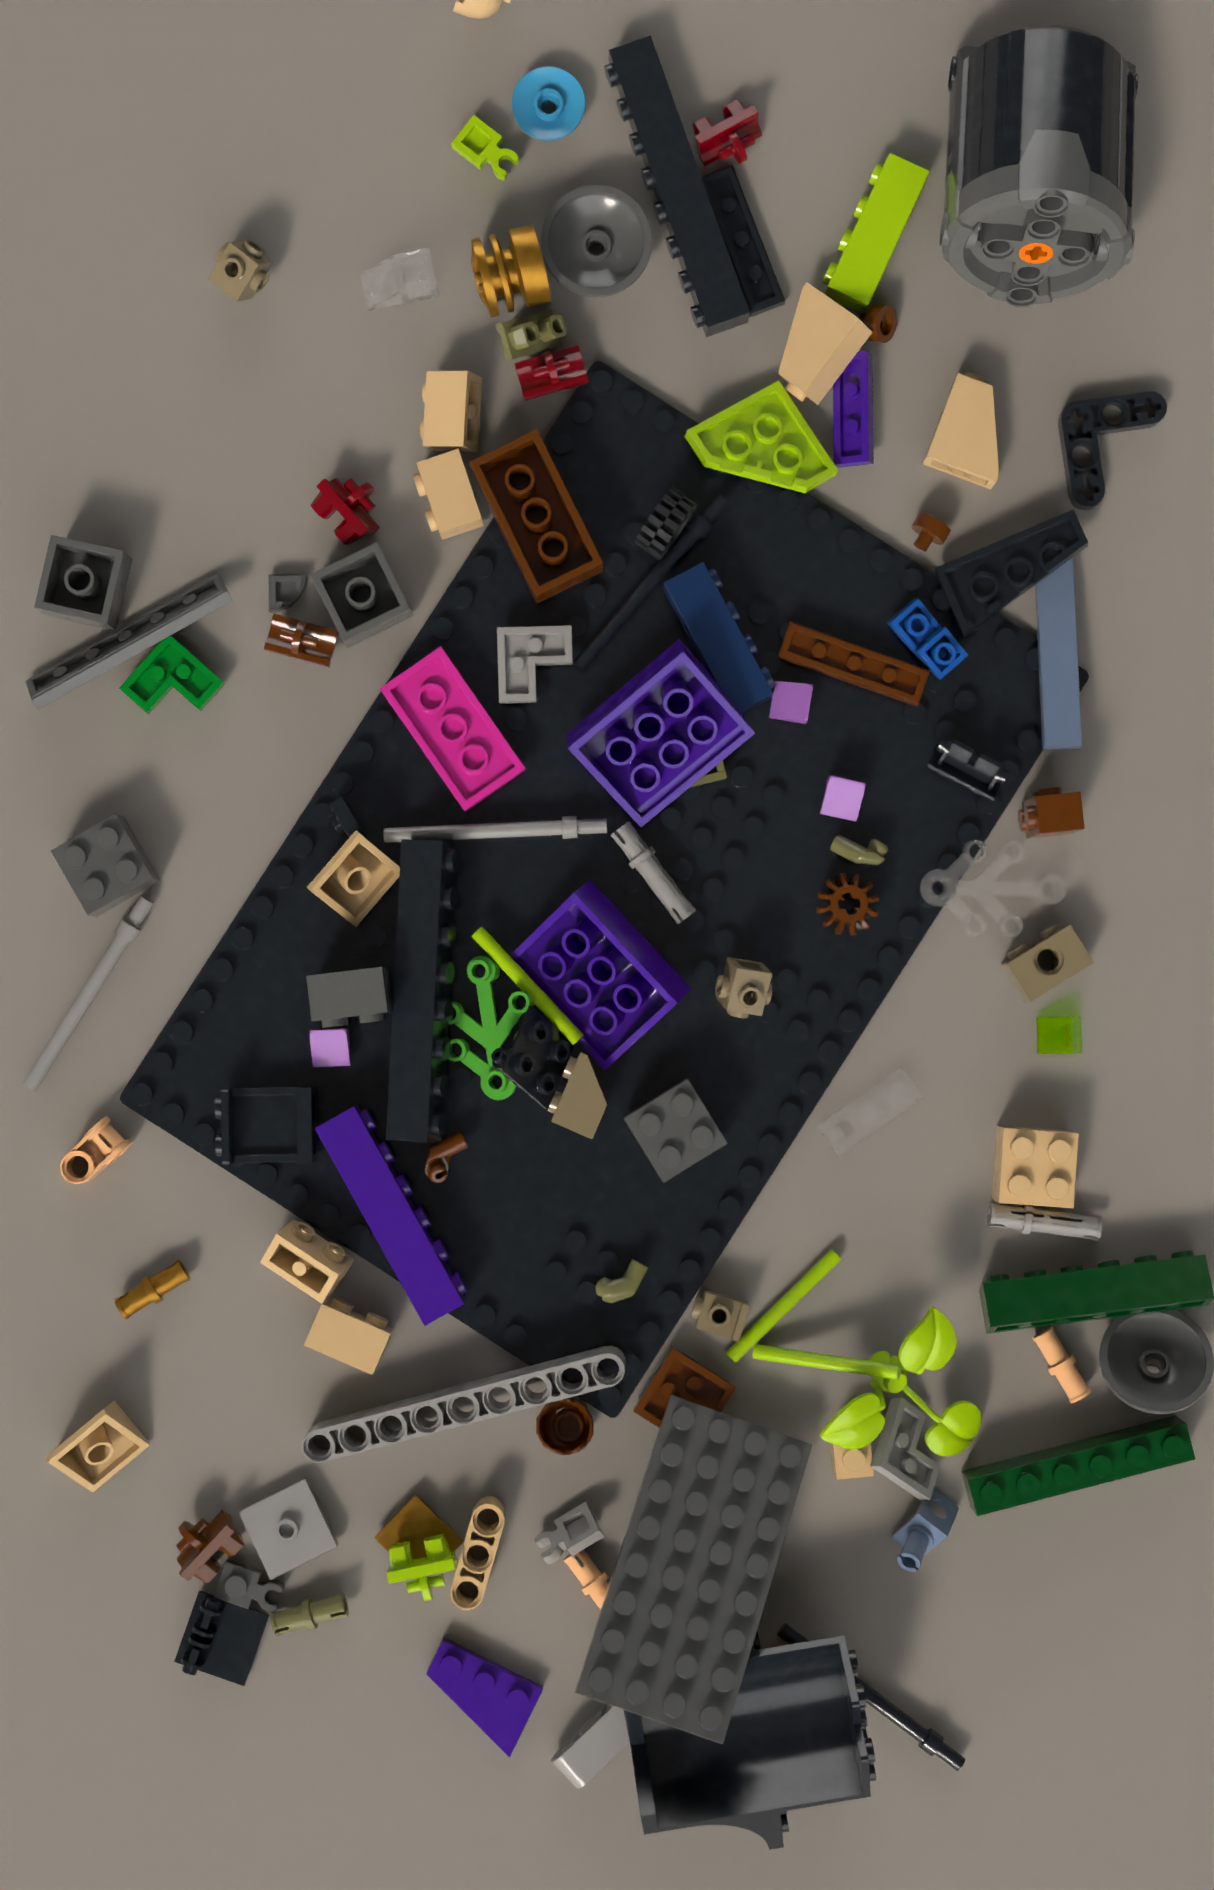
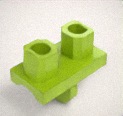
(405, 1567)

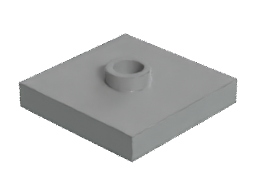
(288, 1528)

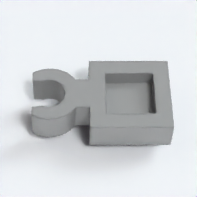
(574, 1532)

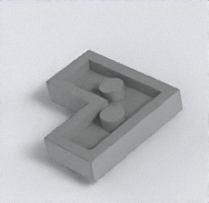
(524, 649)
(897, 1452)

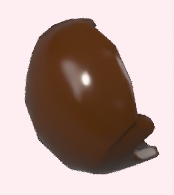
(565, 1426)

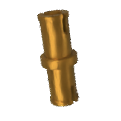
(152, 1289)

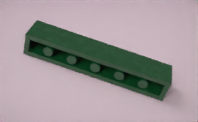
(1095, 1293)
(1078, 1465)

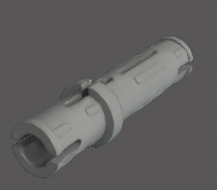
(652, 871)
(1051, 1222)

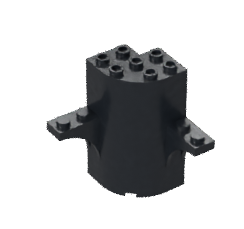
(788, 1747)

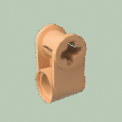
(96, 1151)

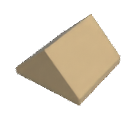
(355, 878)
(99, 1448)

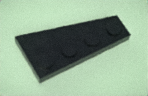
(1003, 571)

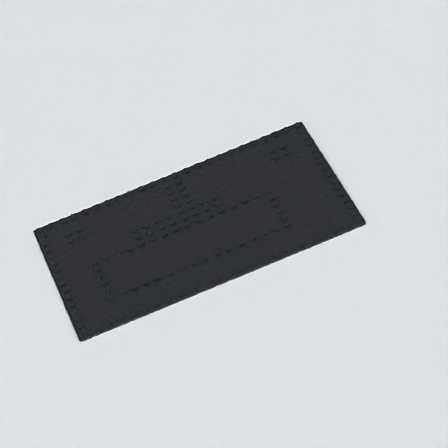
(529, 1203)

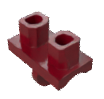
(729, 136)
(551, 372)
(353, 505)

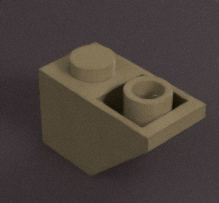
(582, 1101)

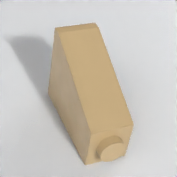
(819, 345)
(966, 433)

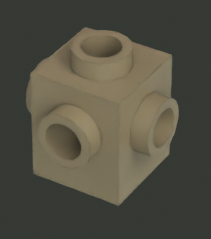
(241, 269)
(744, 987)

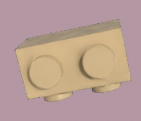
(451, 411)
(449, 494)
(307, 1260)
(349, 1335)

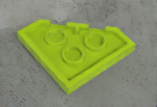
(763, 442)

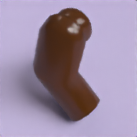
(440, 1155)

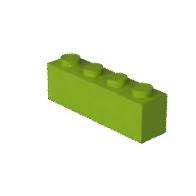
(876, 233)

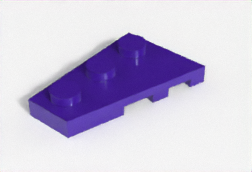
(485, 1691)

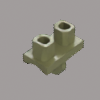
(531, 334)

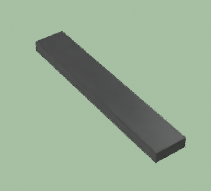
(128, 641)

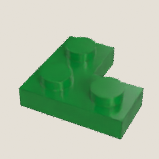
(170, 667)

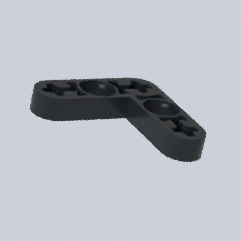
(1096, 425)

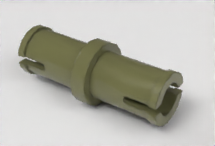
(309, 1614)

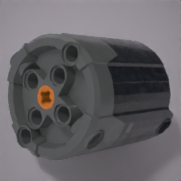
(1050, 151)

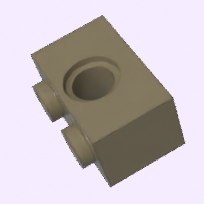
(1068, 955)

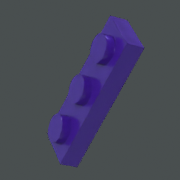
(854, 413)

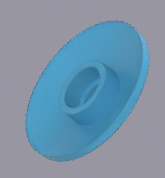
(545, 87)

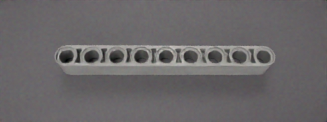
(452, 1417)

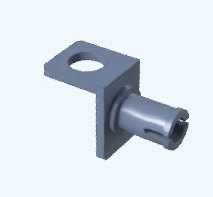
(924, 1531)

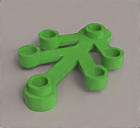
(490, 1033)

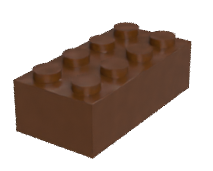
(536, 516)

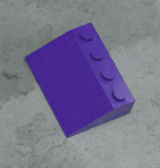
(659, 733)
(600, 973)

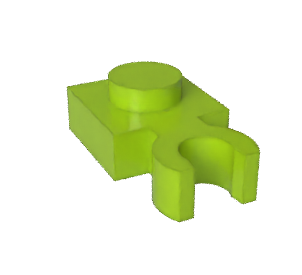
(481, 145)

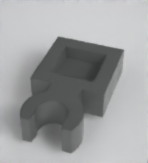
(241, 1585)

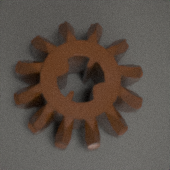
(853, 893)

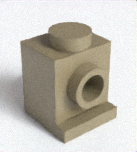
(735, 1310)

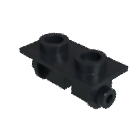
(981, 777)

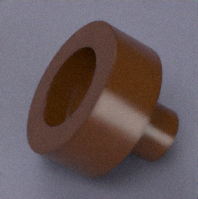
(881, 321)
(929, 530)

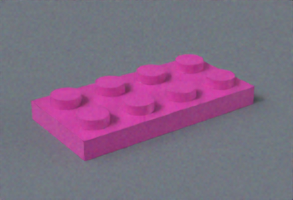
(452, 729)

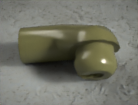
(858, 854)
(624, 1287)

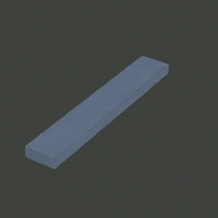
(1058, 660)

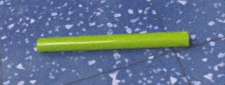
(525, 983)
(783, 1305)
(827, 1361)

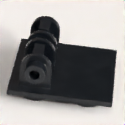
(535, 1057)
(221, 1639)

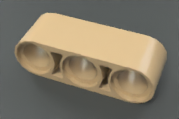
(478, 1570)

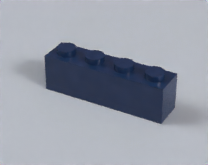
(717, 638)

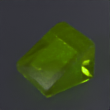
(1059, 1035)

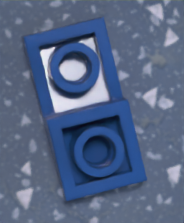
(927, 639)

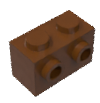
(1051, 813)

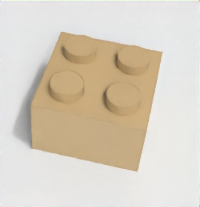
(1035, 1167)

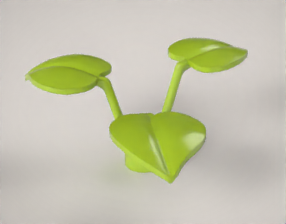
(928, 1347)

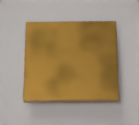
(414, 1524)

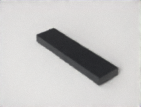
(743, 241)

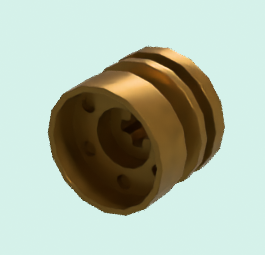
(510, 270)

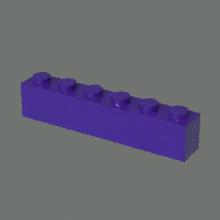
(391, 1214)

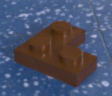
(684, 1379)

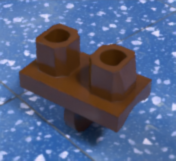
(301, 640)
(202, 1541)

